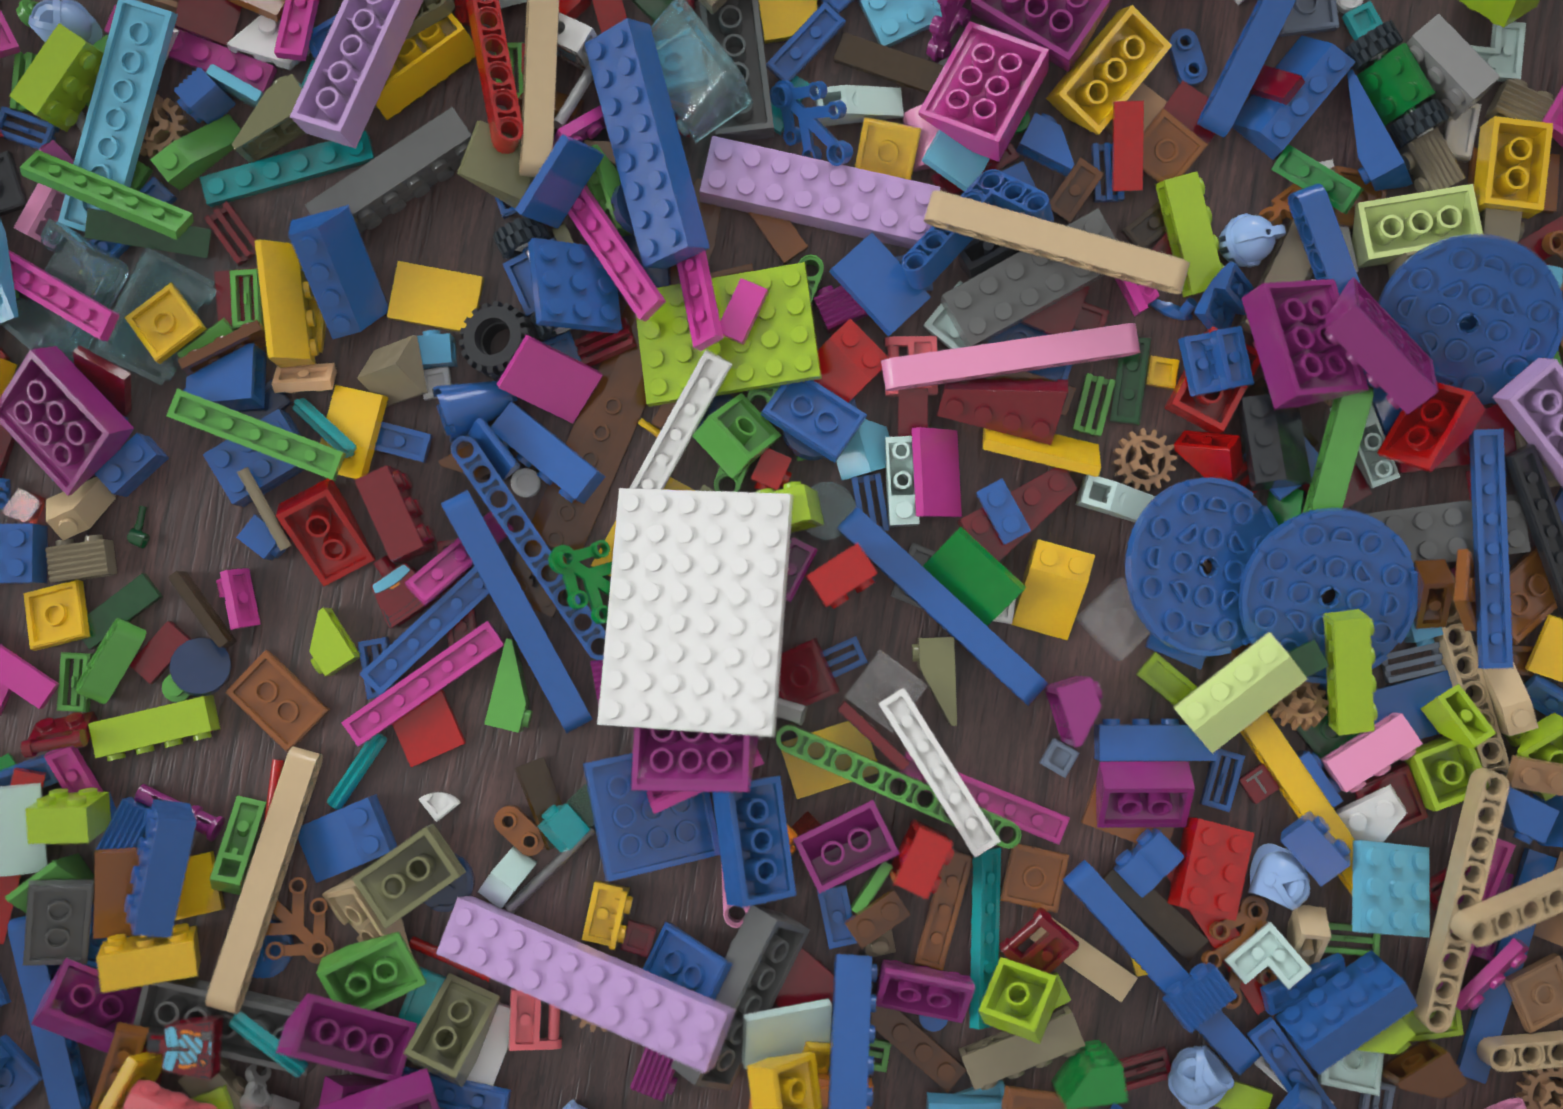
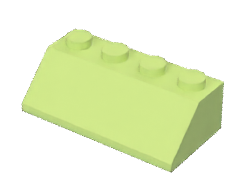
(1412, 222)
(1240, 692)

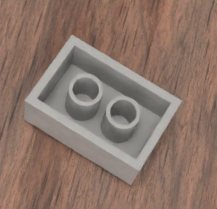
(1451, 66)

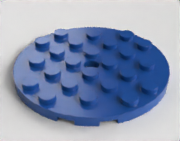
(1496, 283)
(1321, 552)
(1164, 558)

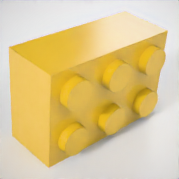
(1513, 165)
(148, 959)

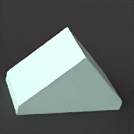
(507, 877)

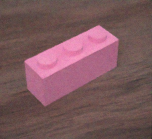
(1371, 752)

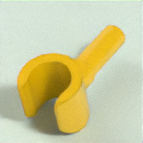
(655, 431)

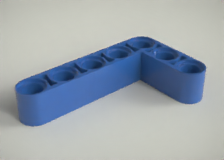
(940, 247)

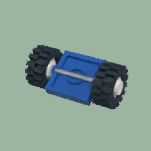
(513, 244)

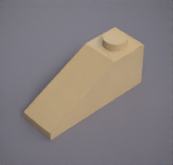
(1509, 700)

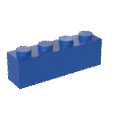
(547, 453)
(1148, 741)

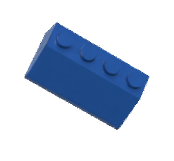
(1274, 124)
(338, 270)
(754, 843)

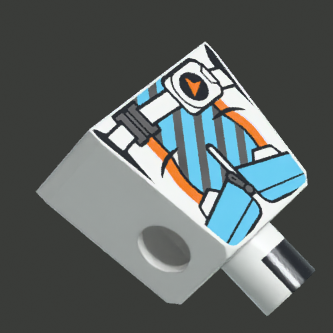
(572, 40)

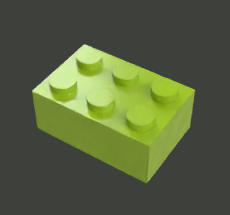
(60, 78)

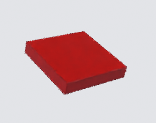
(429, 730)

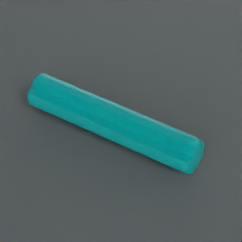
(324, 427)
(356, 771)
(266, 1043)

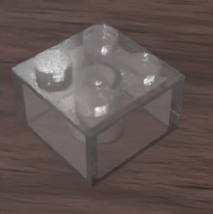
(1113, 621)
(878, 681)

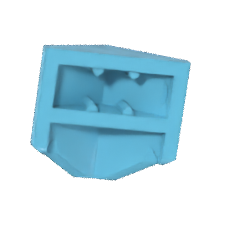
(864, 452)

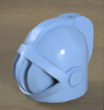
(69, 13)
(1249, 239)
(1279, 876)
(1199, 1078)

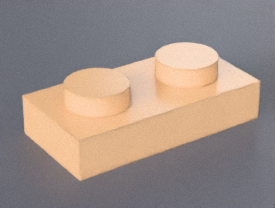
(304, 378)

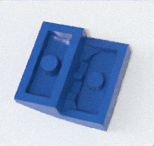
(1224, 298)
(1216, 361)

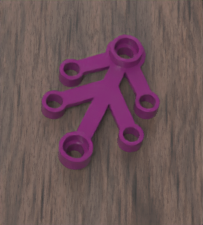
(945, 27)

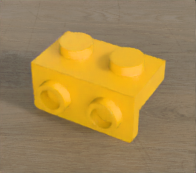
(606, 914)

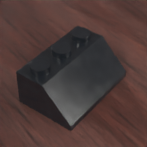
(1273, 444)

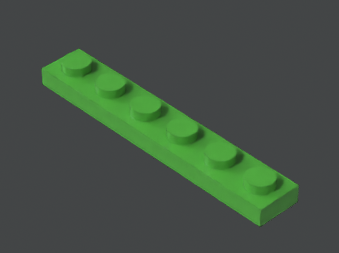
(107, 194)
(256, 434)

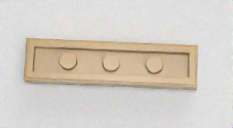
(1096, 966)

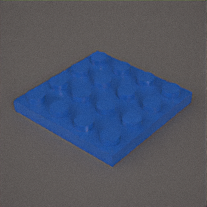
(635, 838)

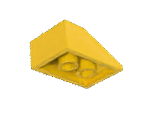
(1053, 590)

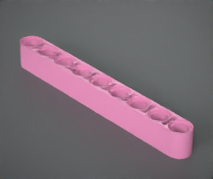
(1010, 357)

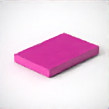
(549, 379)
(936, 472)

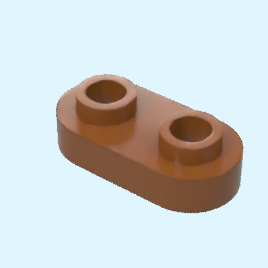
(521, 828)

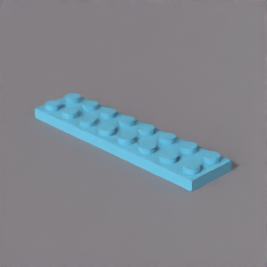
(121, 98)

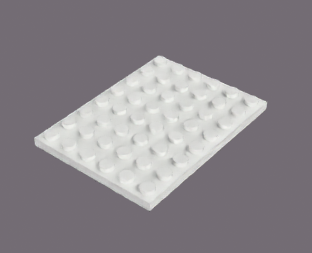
(696, 611)

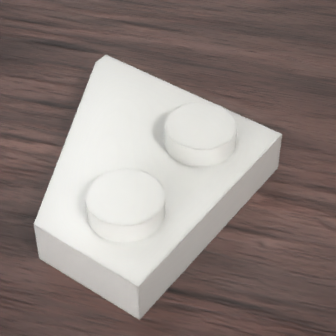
(260, 40)
(1373, 815)

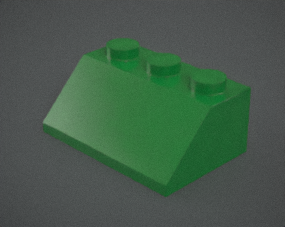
(1090, 1078)

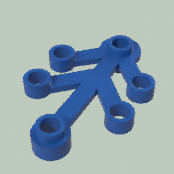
(786, 96)

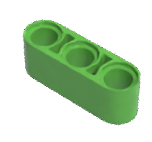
(110, 661)

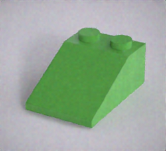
(370, 972)

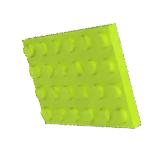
(776, 352)

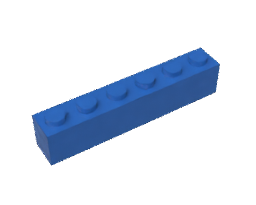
(851, 1032)

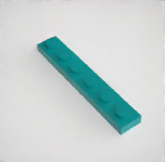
(284, 170)
(985, 928)

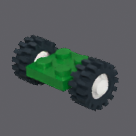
(1395, 83)

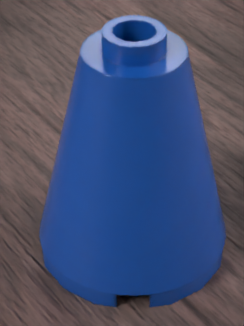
(467, 402)

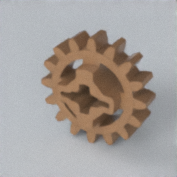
(161, 131)
(1140, 450)
(1302, 707)
(1540, 1091)

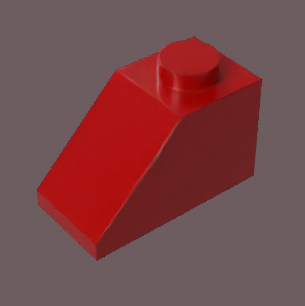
(1211, 453)

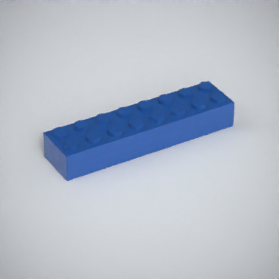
(646, 145)

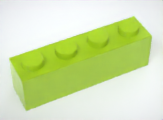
(1190, 230)
(1350, 671)
(154, 726)

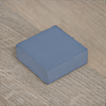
(1059, 757)

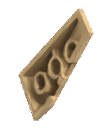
(352, 907)

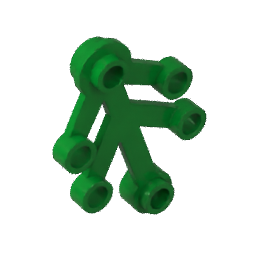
(591, 577)

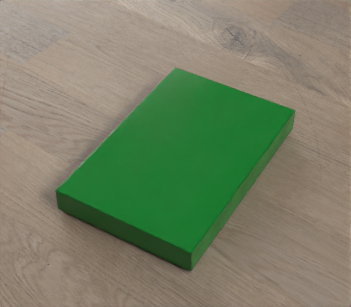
(974, 576)

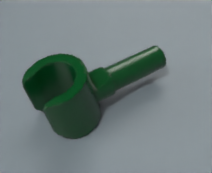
(136, 535)

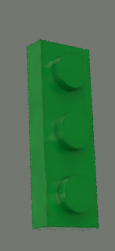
(1306, 172)

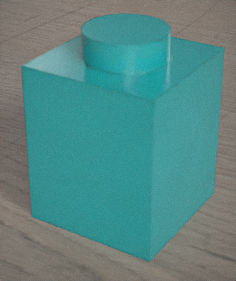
(563, 827)

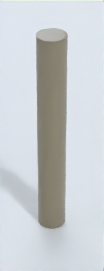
(264, 508)

